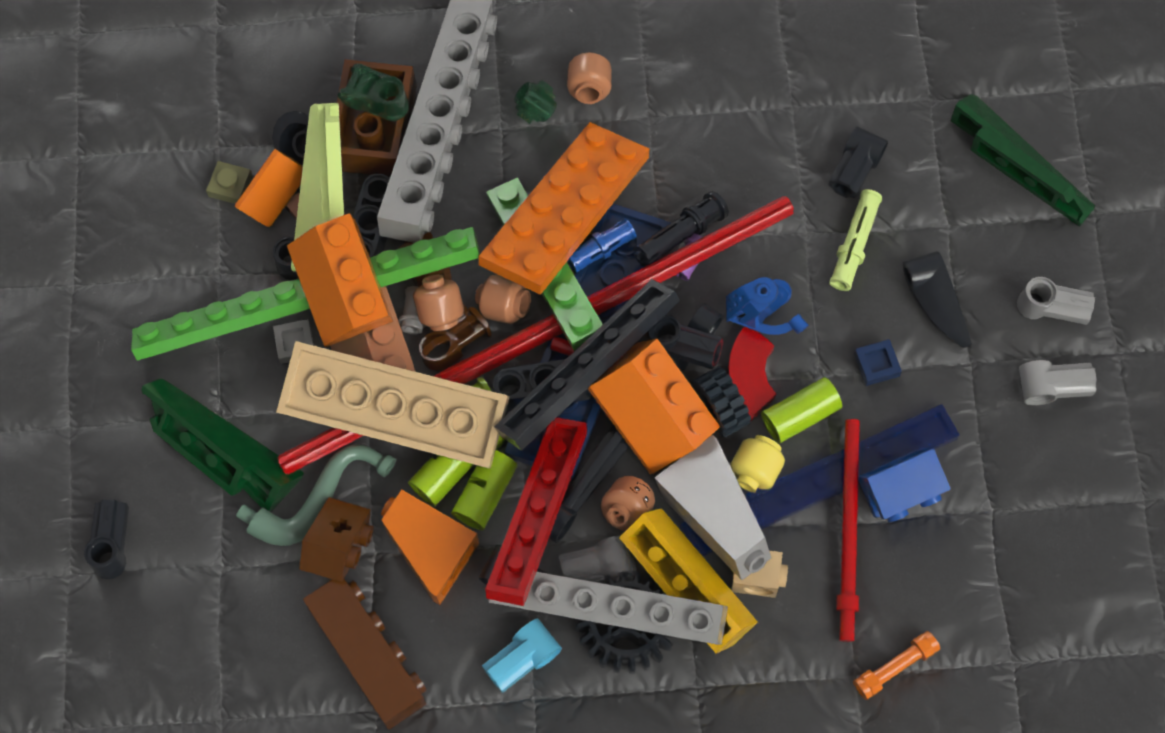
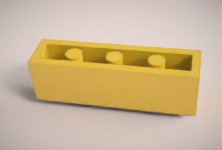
(684, 571)

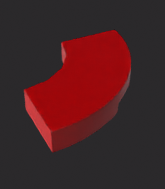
(748, 370)

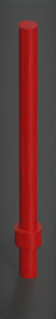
(847, 601)

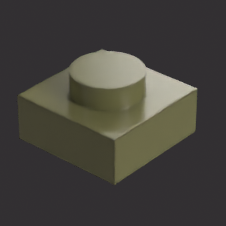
(228, 182)

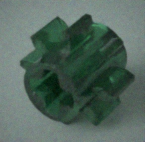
(535, 101)

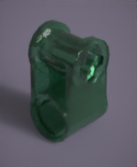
(370, 89)

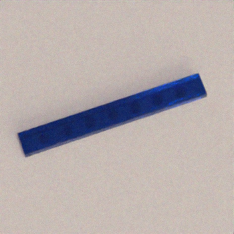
(826, 477)

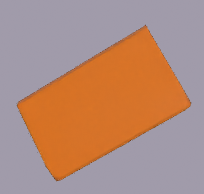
(271, 188)

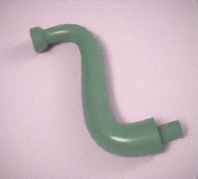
(290, 531)

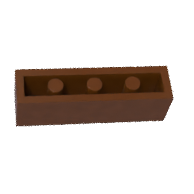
(365, 651)

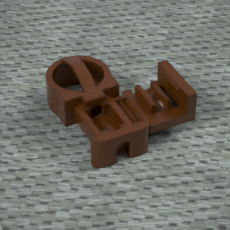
(457, 337)

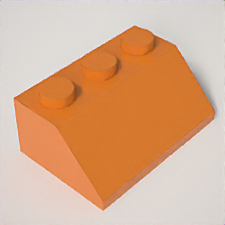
(339, 280)
(653, 406)

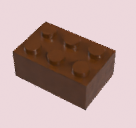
(367, 140)

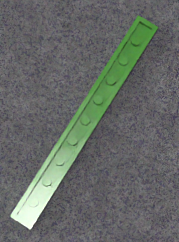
(289, 297)

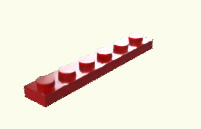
(536, 512)

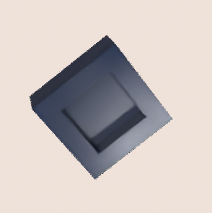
(877, 362)

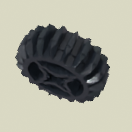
(614, 634)

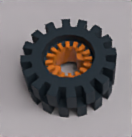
(722, 400)

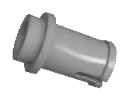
(409, 320)

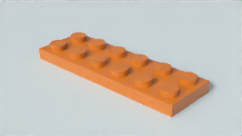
(564, 208)

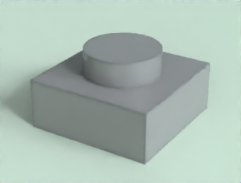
(286, 336)

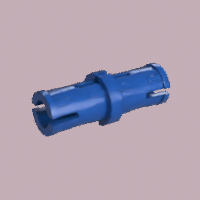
(601, 245)

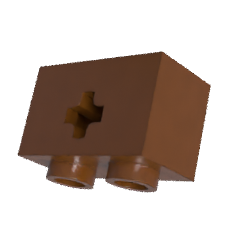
(336, 539)

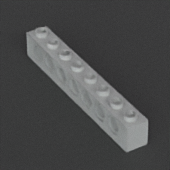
(454, 66)

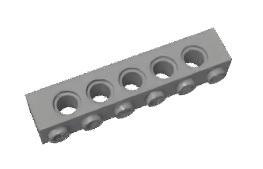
(626, 608)

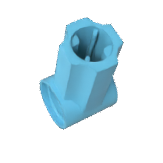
(529, 649)

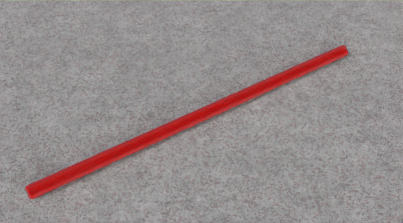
(549, 328)

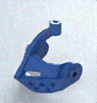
(758, 301)

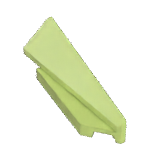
(322, 170)

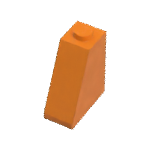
(429, 542)

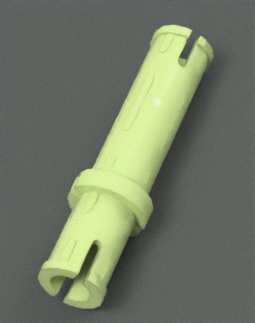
(851, 252)

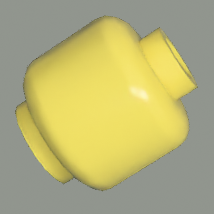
(757, 463)

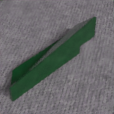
(1018, 160)
(218, 446)

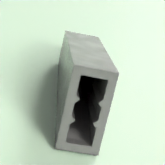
(714, 506)

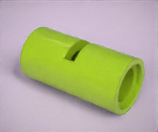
(801, 410)
(438, 478)
(484, 491)

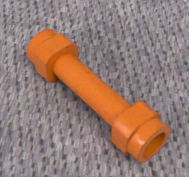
(871, 682)

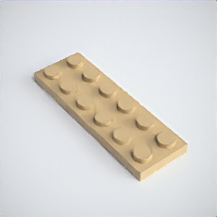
(392, 404)

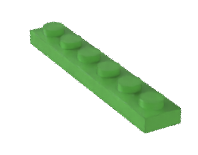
(564, 292)

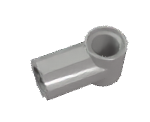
(1058, 303)
(1047, 382)

